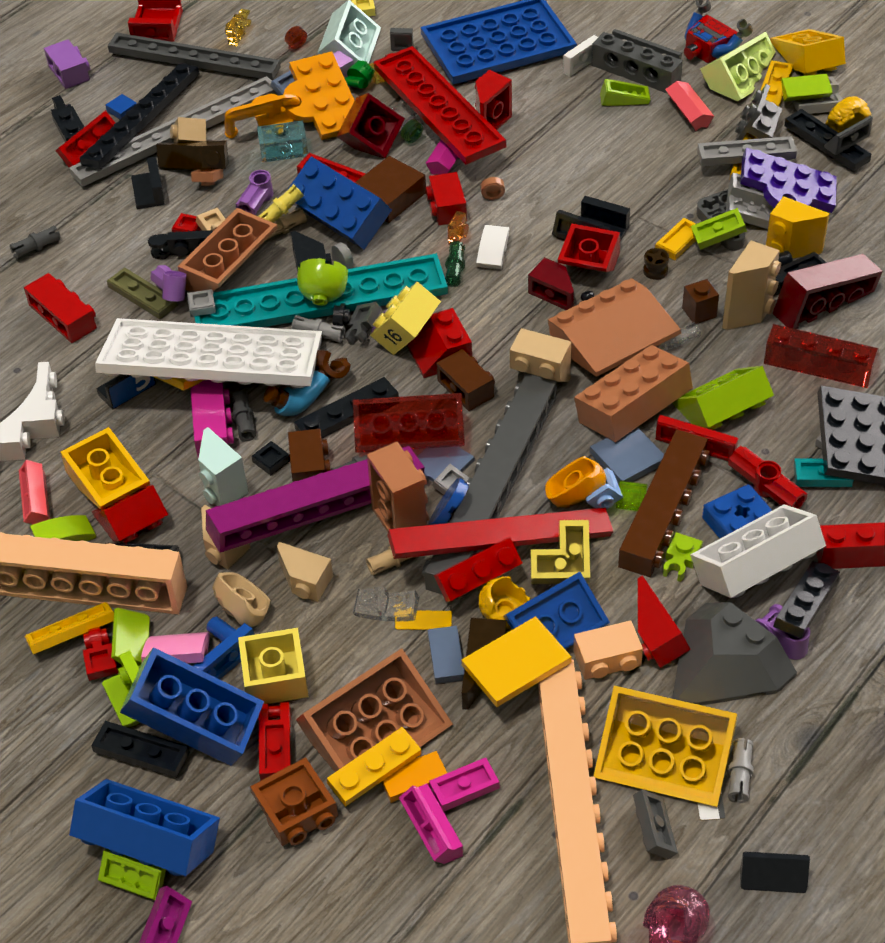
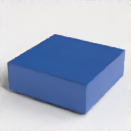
(120, 106)

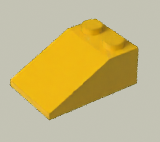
(811, 50)
(103, 469)

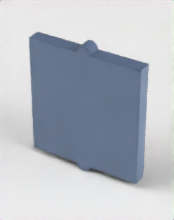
(437, 459)

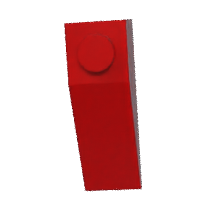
(657, 629)

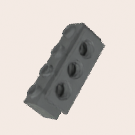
(635, 62)

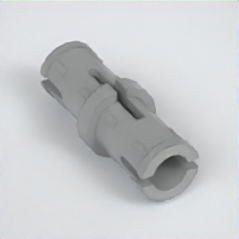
(329, 331)
(740, 770)

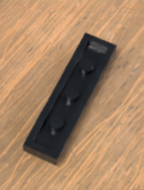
(819, 134)
(340, 413)
(806, 599)

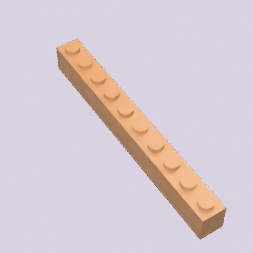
(573, 809)

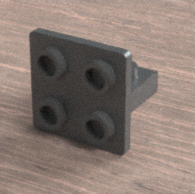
(760, 117)

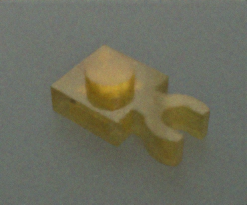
(236, 27)

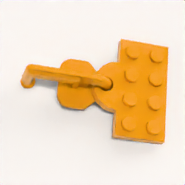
(315, 96)

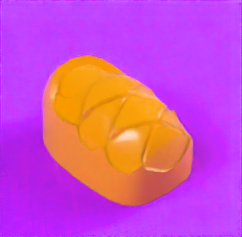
(575, 482)

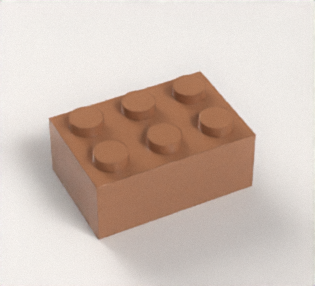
(397, 488)

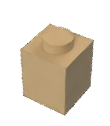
(188, 130)

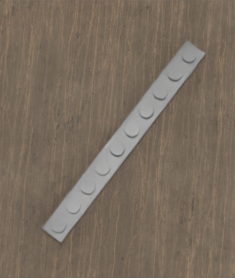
(145, 144)

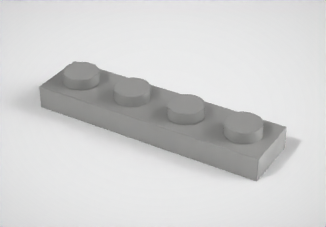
(732, 151)

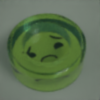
(411, 131)

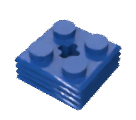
(734, 510)

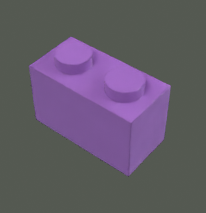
(67, 63)

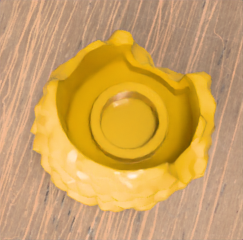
(847, 113)
(500, 598)

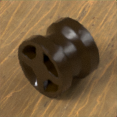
(656, 263)

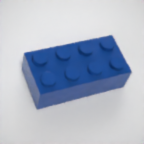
(340, 203)
(192, 706)
(144, 827)

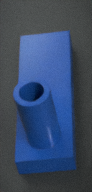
(227, 653)

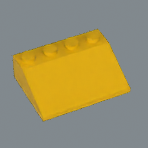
(665, 746)

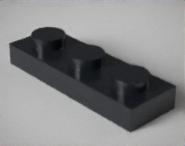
(140, 749)

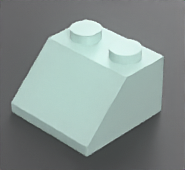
(220, 470)

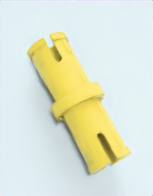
(282, 204)

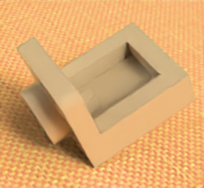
(210, 220)

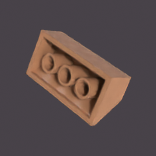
(225, 250)

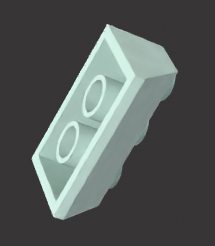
(350, 33)

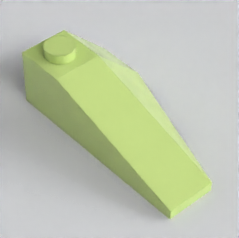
(740, 68)

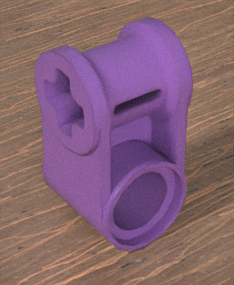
(794, 647)

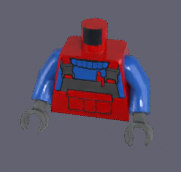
(709, 37)

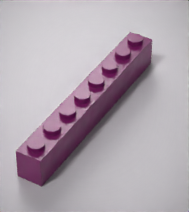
(291, 505)

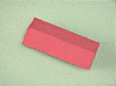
(690, 104)
(33, 493)

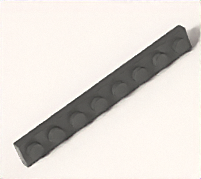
(194, 55)

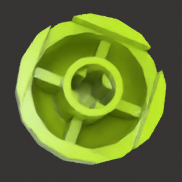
(321, 281)

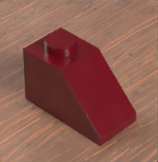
(552, 284)

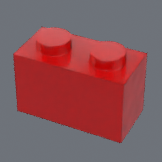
(446, 197)

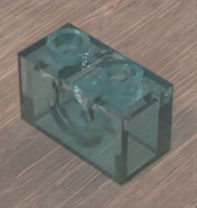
(282, 141)

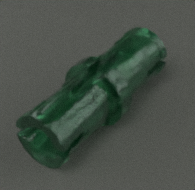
(455, 263)

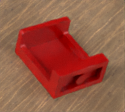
(156, 19)

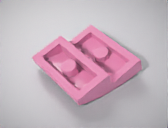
(185, 647)

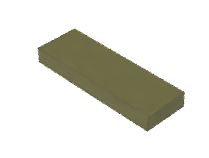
(141, 293)

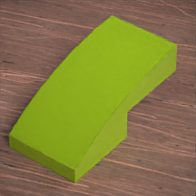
(65, 528)

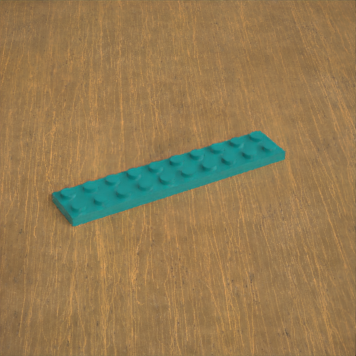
(282, 300)

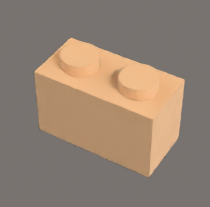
(608, 650)

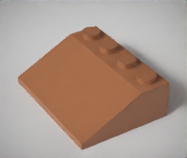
(613, 326)
(371, 710)

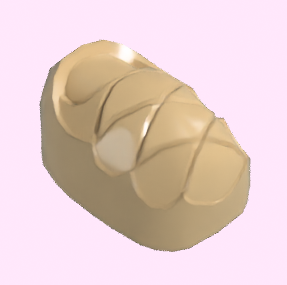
(241, 598)

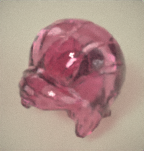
(677, 916)

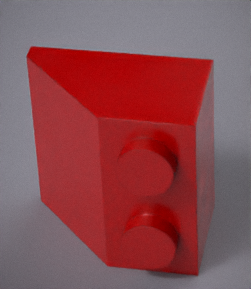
(494, 98)
(590, 248)
(438, 339)
(132, 514)

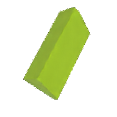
(806, 87)
(129, 633)

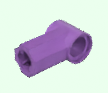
(257, 192)
(170, 282)

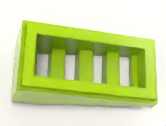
(623, 93)

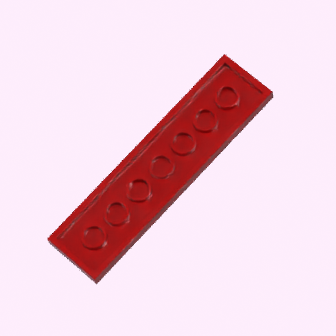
(440, 105)

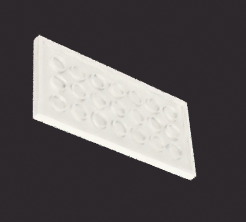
(210, 352)

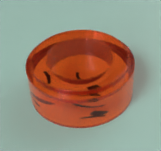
(295, 37)

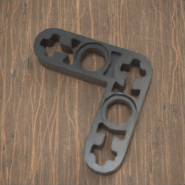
(713, 206)

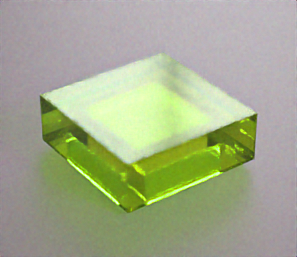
(632, 494)

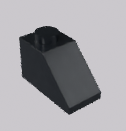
(307, 248)

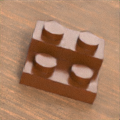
(295, 802)

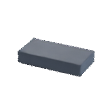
(446, 654)

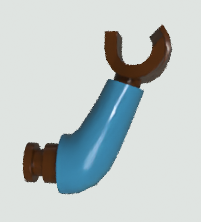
(296, 400)

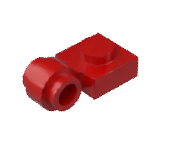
(98, 654)

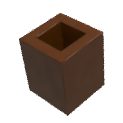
(700, 301)

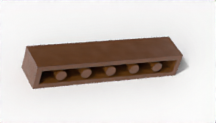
(664, 503)

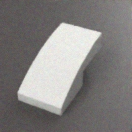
(492, 247)

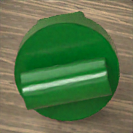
(359, 75)

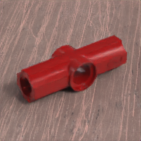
(767, 478)

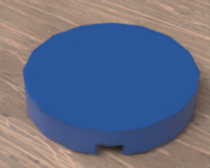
(449, 502)

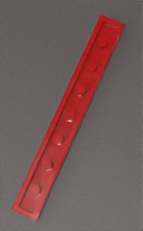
(482, 534)

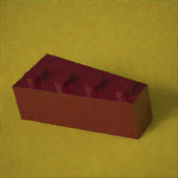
(824, 288)

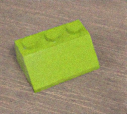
(725, 397)

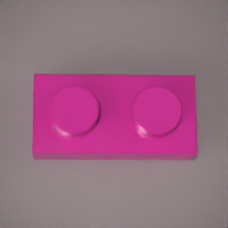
(464, 784)

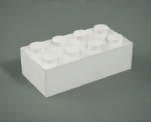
(758, 551)

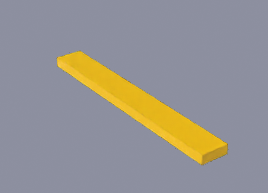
(773, 78)

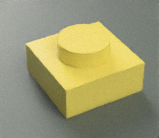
(366, 6)

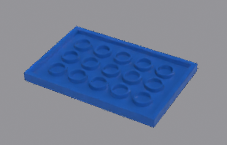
(497, 39)

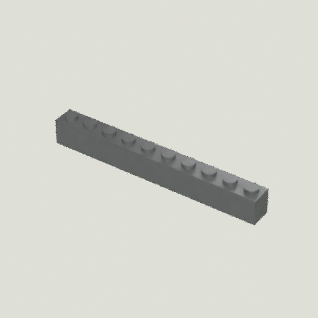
(501, 464)

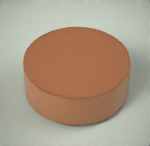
(492, 188)

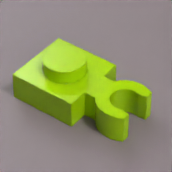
(679, 553)

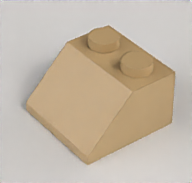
(541, 355)

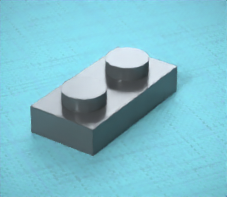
(655, 824)

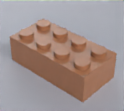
(633, 393)

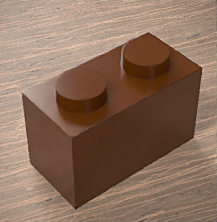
(464, 375)
(307, 454)

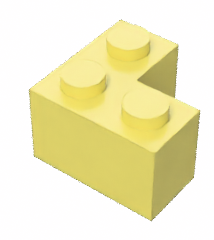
(573, 555)

